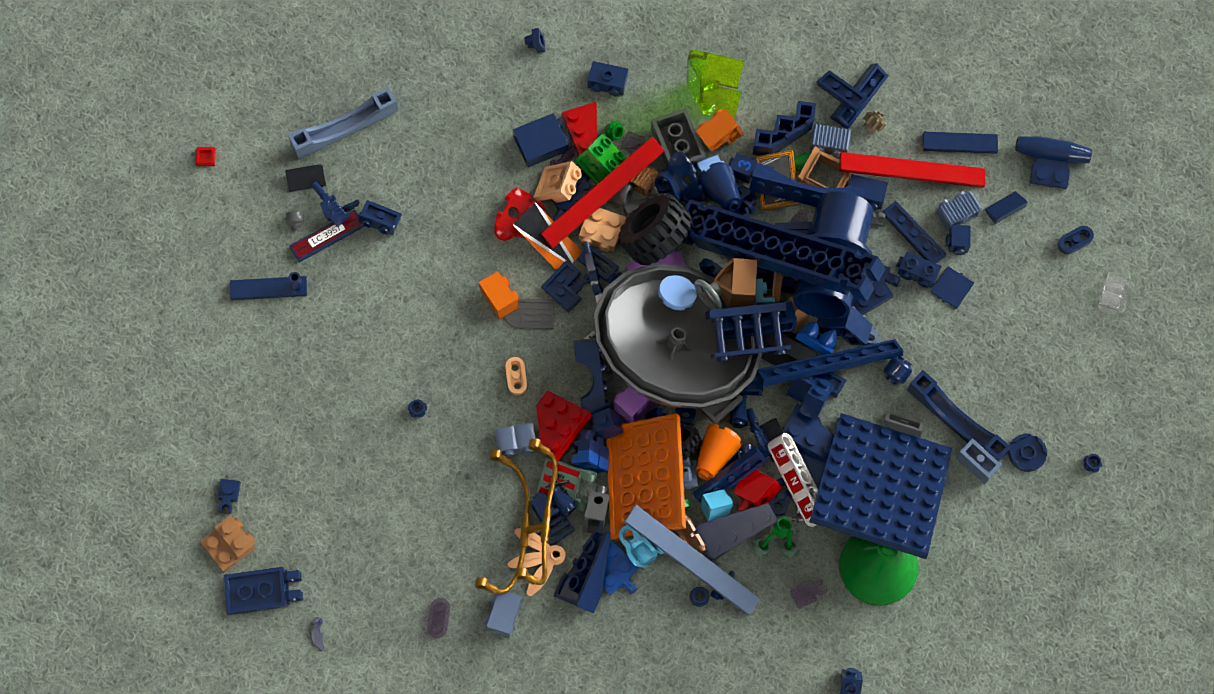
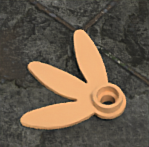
(535, 558)

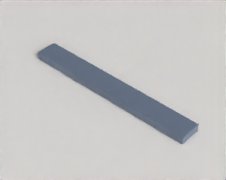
(691, 560)

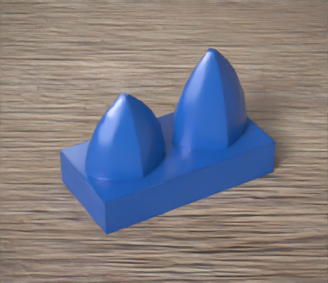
(822, 344)

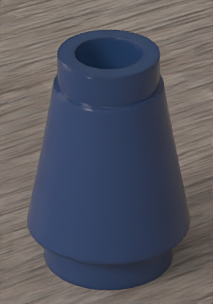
(563, 502)

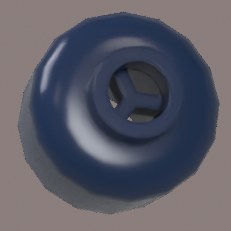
(898, 370)

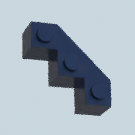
(786, 130)

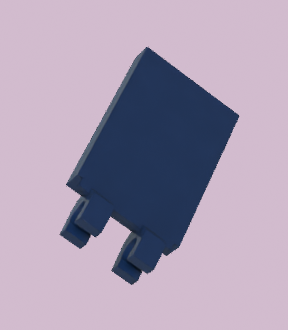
(260, 590)

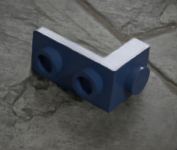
(851, 681)

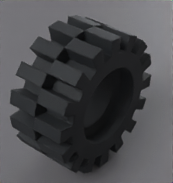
(690, 440)

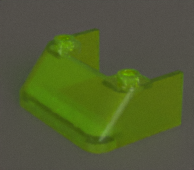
(705, 75)

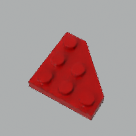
(559, 422)

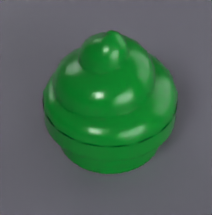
(614, 130)

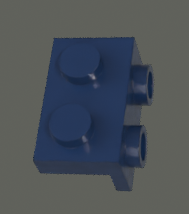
(379, 217)

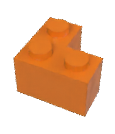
(719, 130)

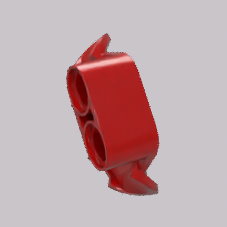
(504, 223)

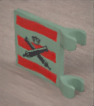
(567, 480)

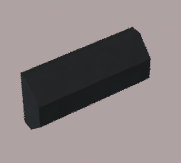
(797, 352)

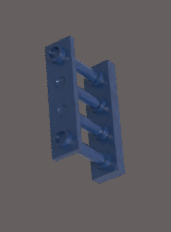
(737, 315)

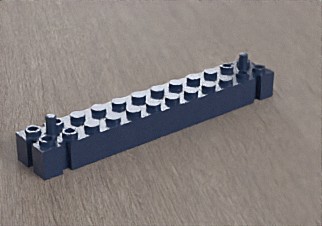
(783, 250)

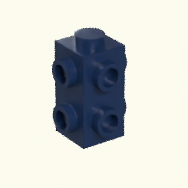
(918, 269)

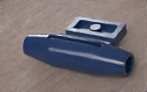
(1052, 159)

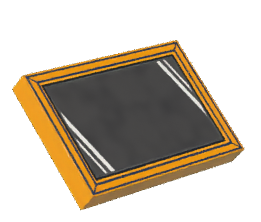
(784, 164)

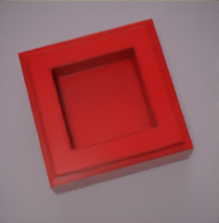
(205, 156)

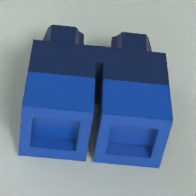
(591, 453)

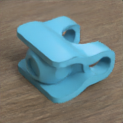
(638, 549)

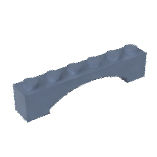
(314, 138)

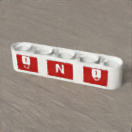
(794, 474)

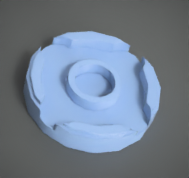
(677, 292)

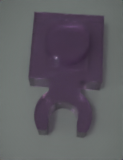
(805, 595)

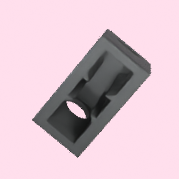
(596, 509)

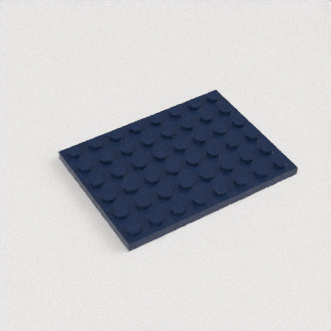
(882, 486)

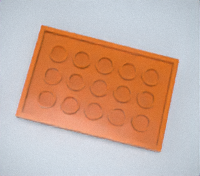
(647, 473)

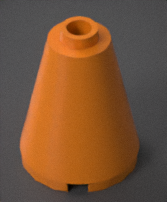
(716, 450)

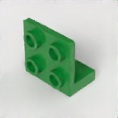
(600, 158)

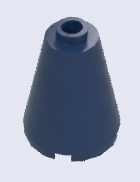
(721, 186)

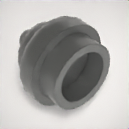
(294, 219)

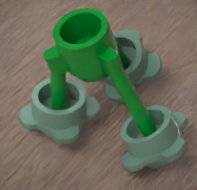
(779, 529)

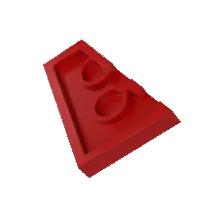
(582, 125)

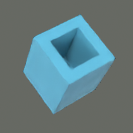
(716, 505)

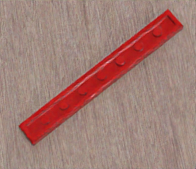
(911, 169)
(602, 192)

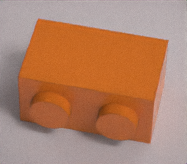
(499, 295)

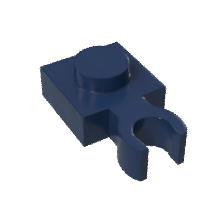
(228, 492)

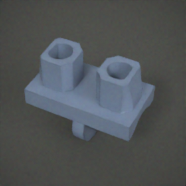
(690, 475)

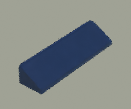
(867, 85)

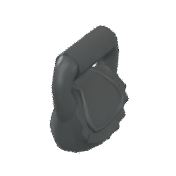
(623, 196)

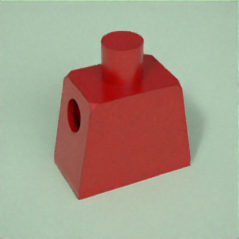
(756, 490)

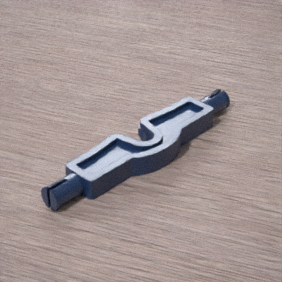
(593, 271)

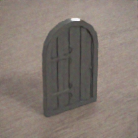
(532, 314)

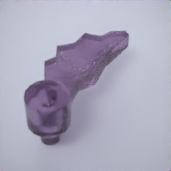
(566, 157)

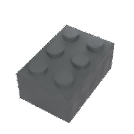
(675, 134)

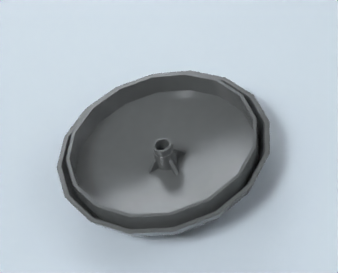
(668, 350)

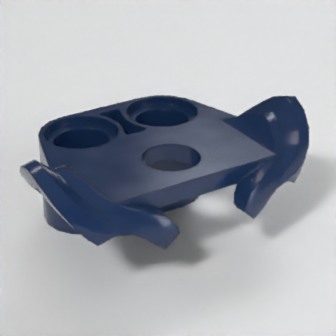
(679, 167)

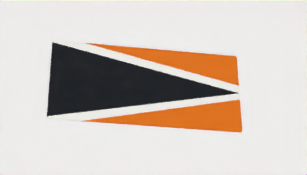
(531, 226)

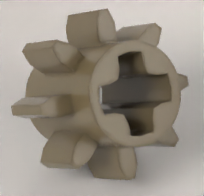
(874, 121)

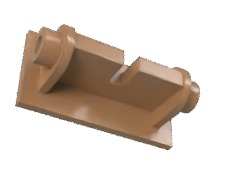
(689, 536)

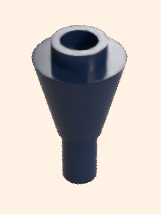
(739, 416)

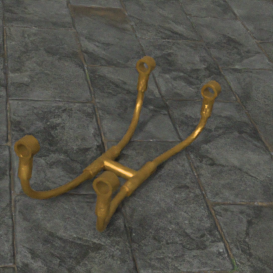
(526, 529)

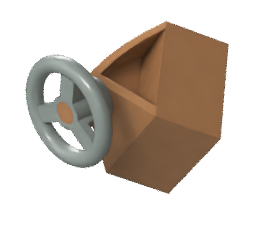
(733, 283)

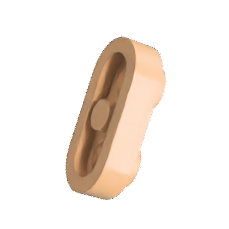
(516, 377)

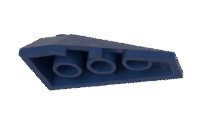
(585, 579)

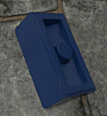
(1006, 207)

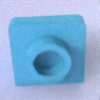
(761, 288)

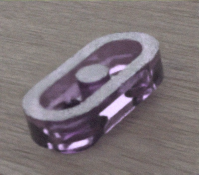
(438, 617)

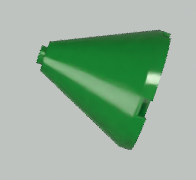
(877, 572)

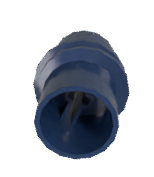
(843, 221)

